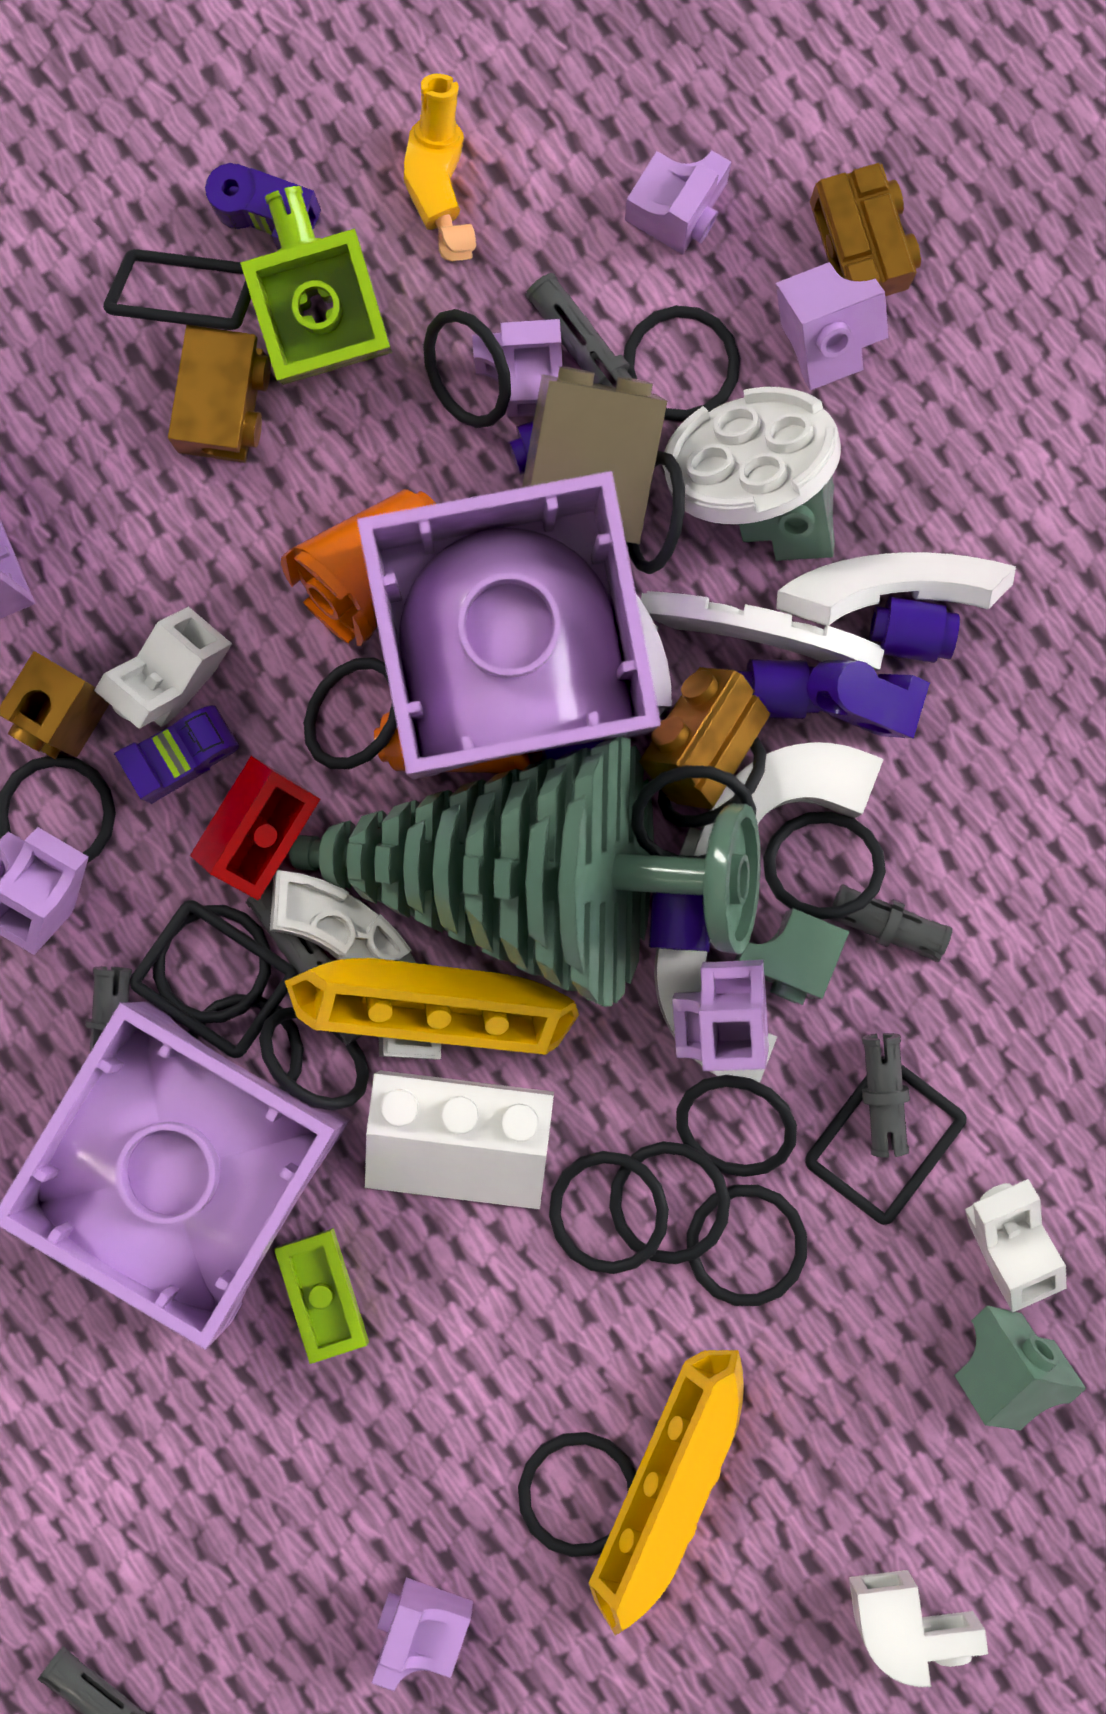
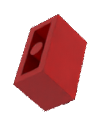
(254, 828)

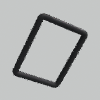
(112, 308)
(186, 1019)
(921, 1173)

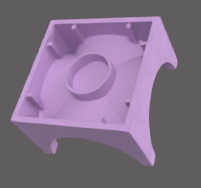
(167, 1173)

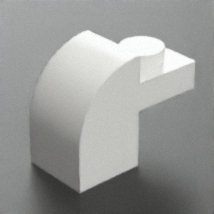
(167, 671)
(1016, 1244)
(904, 1641)

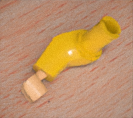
(430, 163)

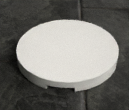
(755, 455)

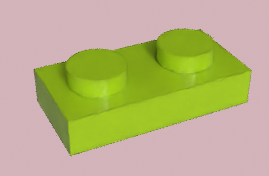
(321, 1296)

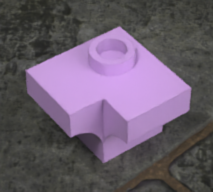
(677, 199)
(830, 322)
(530, 351)
(37, 887)
(725, 1020)
(422, 1632)

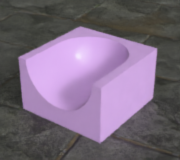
(509, 624)

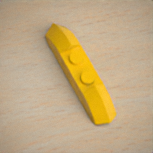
(432, 1005)
(670, 1488)

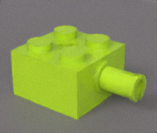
(305, 268)

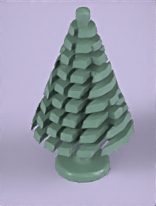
(544, 867)

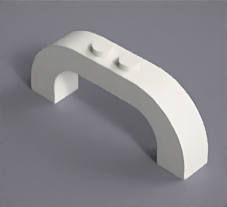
(804, 772)

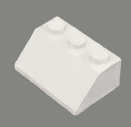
(457, 1139)

